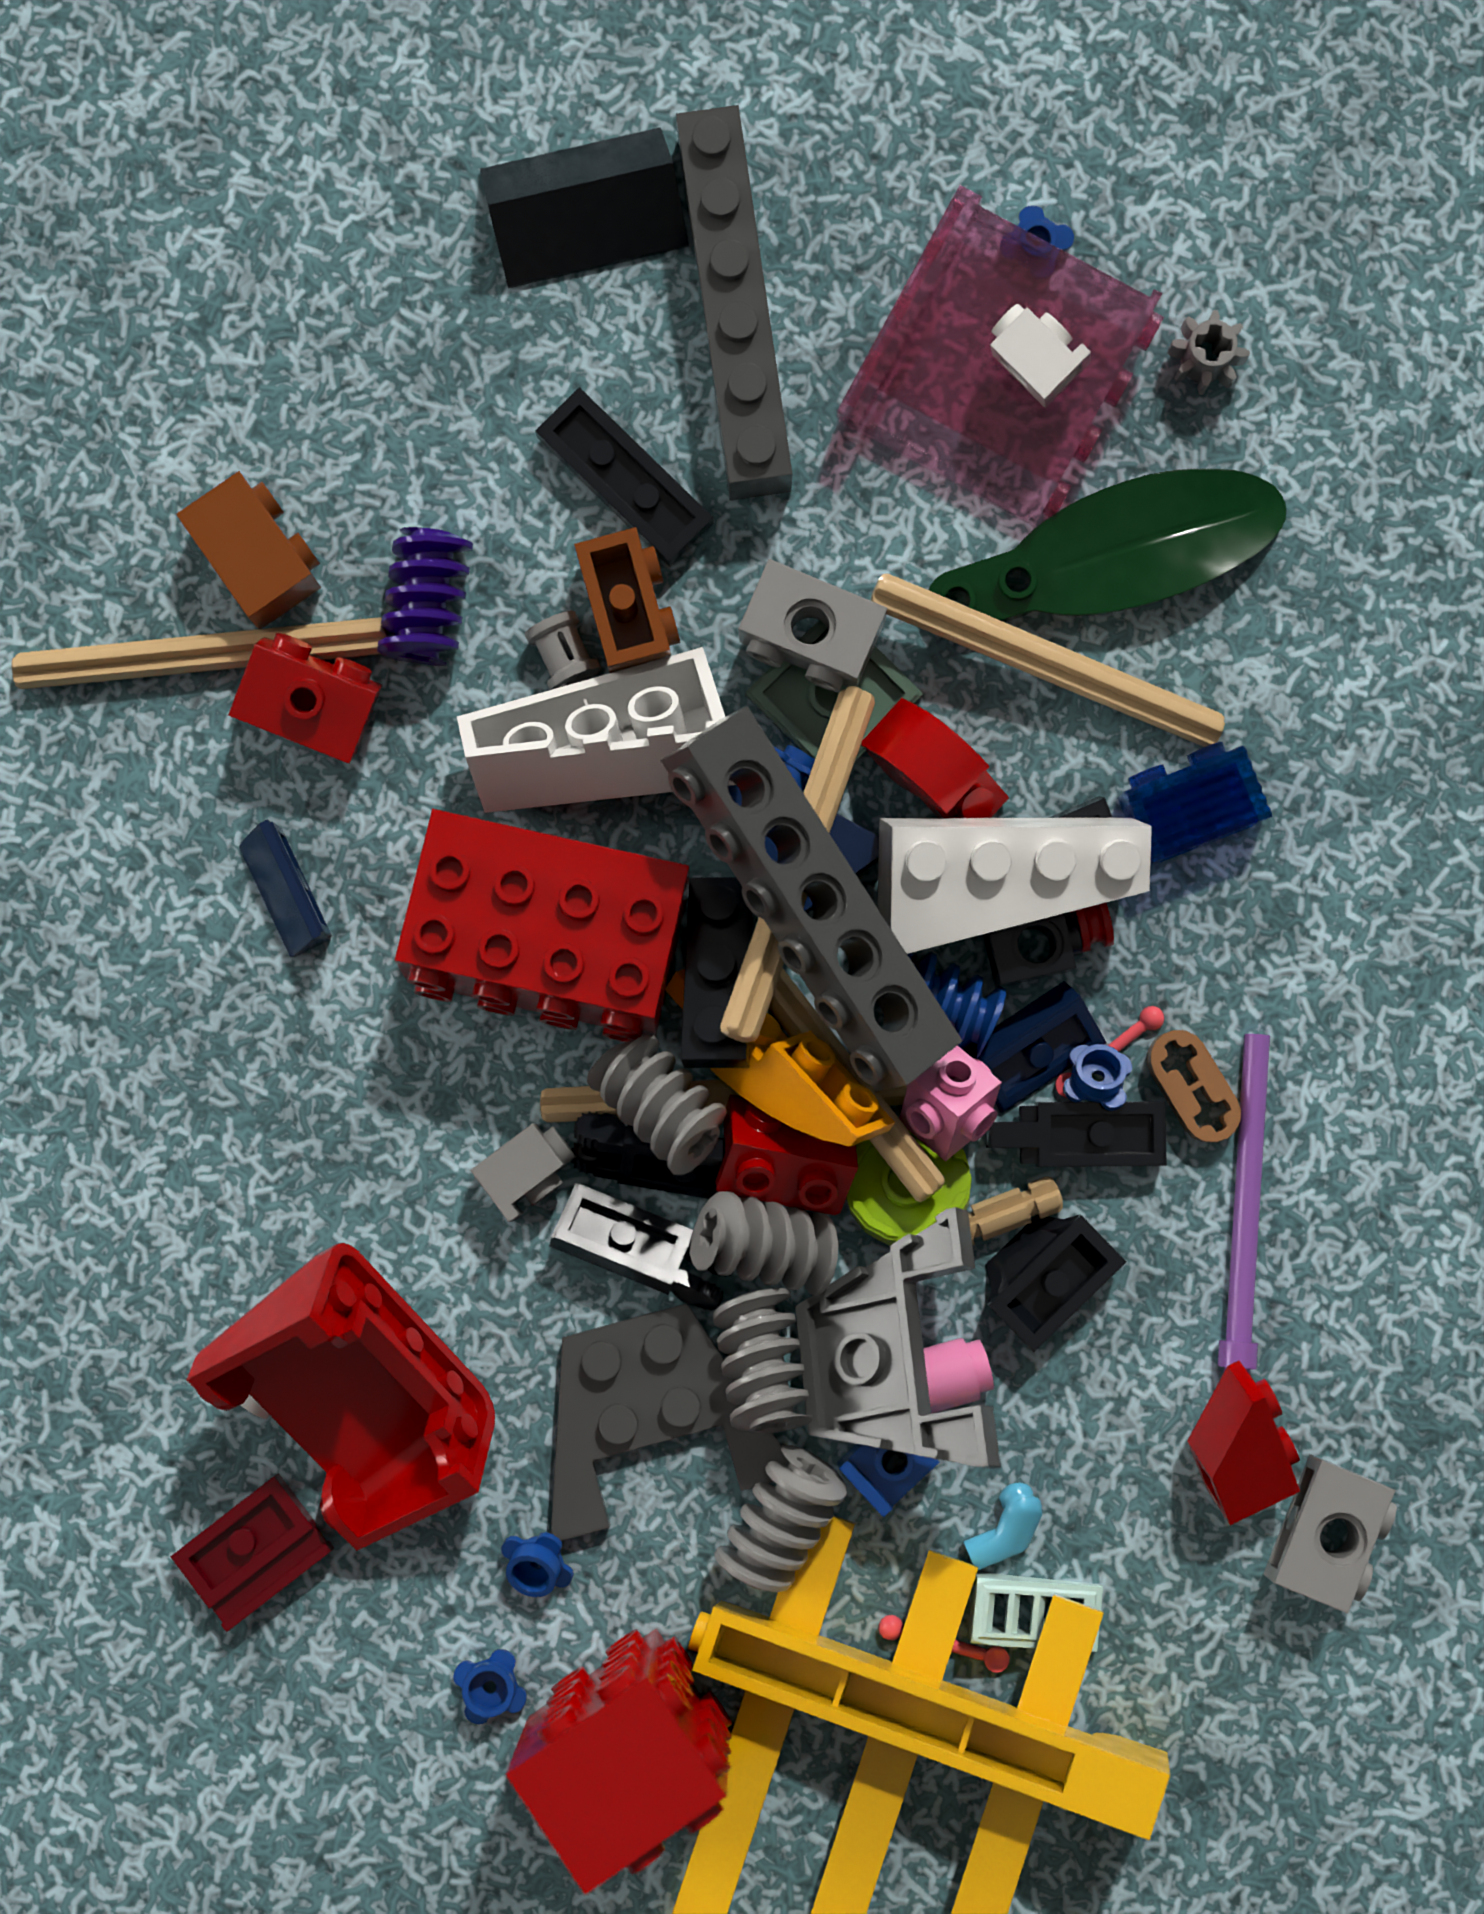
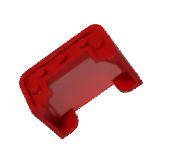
(359, 1392)

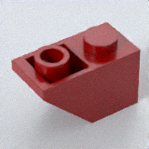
(1240, 1447)

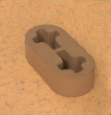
(1206, 1077)

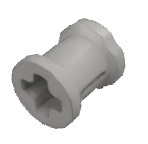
(562, 650)

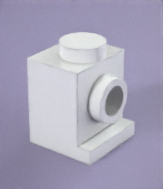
(1037, 353)

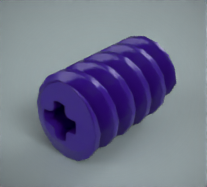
(423, 595)

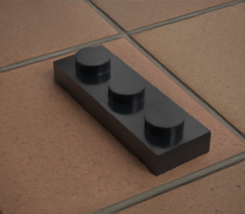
(624, 476)
(716, 946)

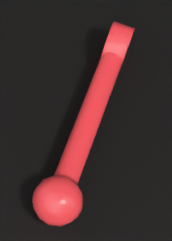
(1150, 1019)
(994, 1657)

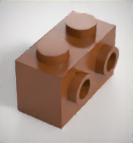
(249, 550)
(623, 599)

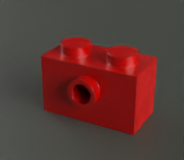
(306, 697)

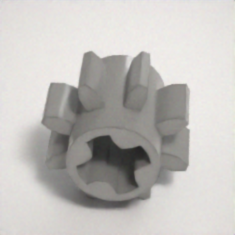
(1193, 357)

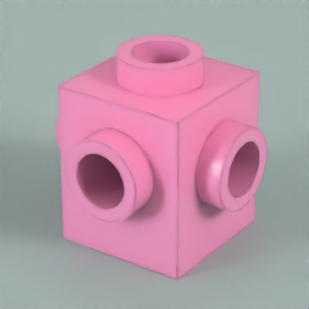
(951, 1103)

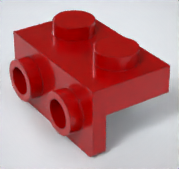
(782, 1163)

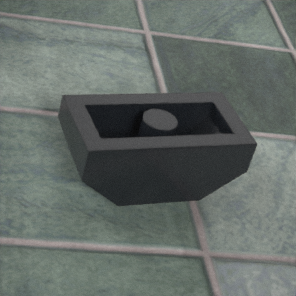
(1048, 1275)

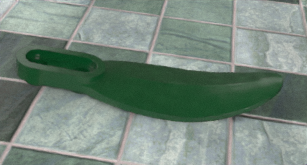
(1128, 545)

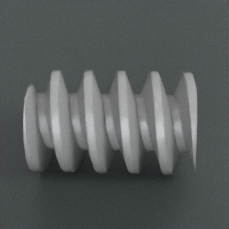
(658, 1102)
(765, 1242)
(759, 1362)
(785, 1524)

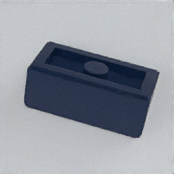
(284, 888)
(1037, 1043)

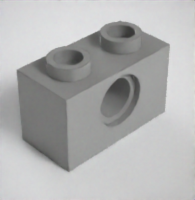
(789, 596)
(1298, 1556)

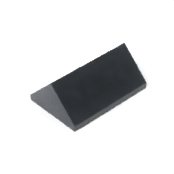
(585, 207)

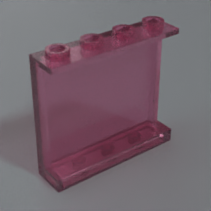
(946, 399)

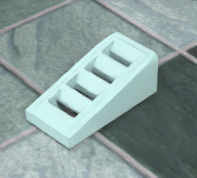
(982, 1607)

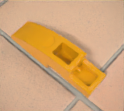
(801, 1084)

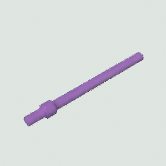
(1246, 1206)

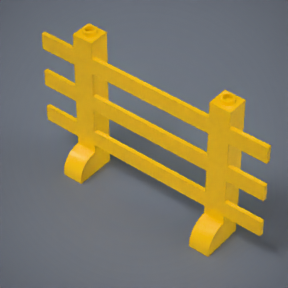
(909, 1714)

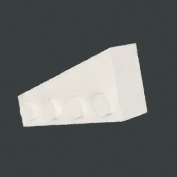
(591, 735)
(989, 874)

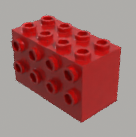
(542, 925)
(623, 1759)

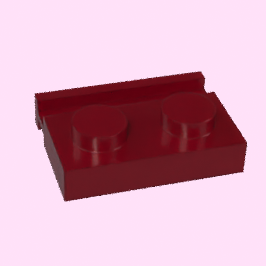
(252, 1552)

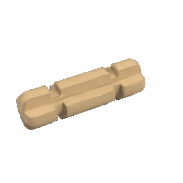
(1014, 1208)

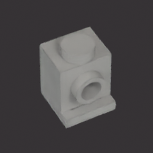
(523, 1169)

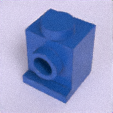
(881, 1487)

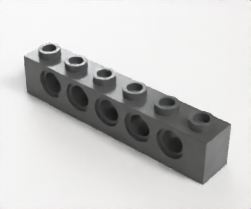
(844, 915)

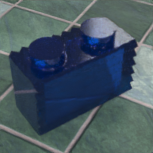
(1197, 803)

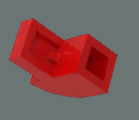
(933, 763)

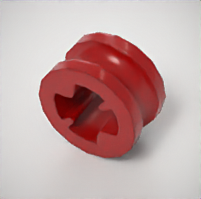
(1094, 925)

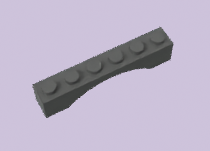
(734, 302)

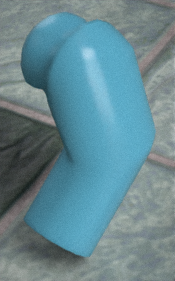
(1013, 1531)

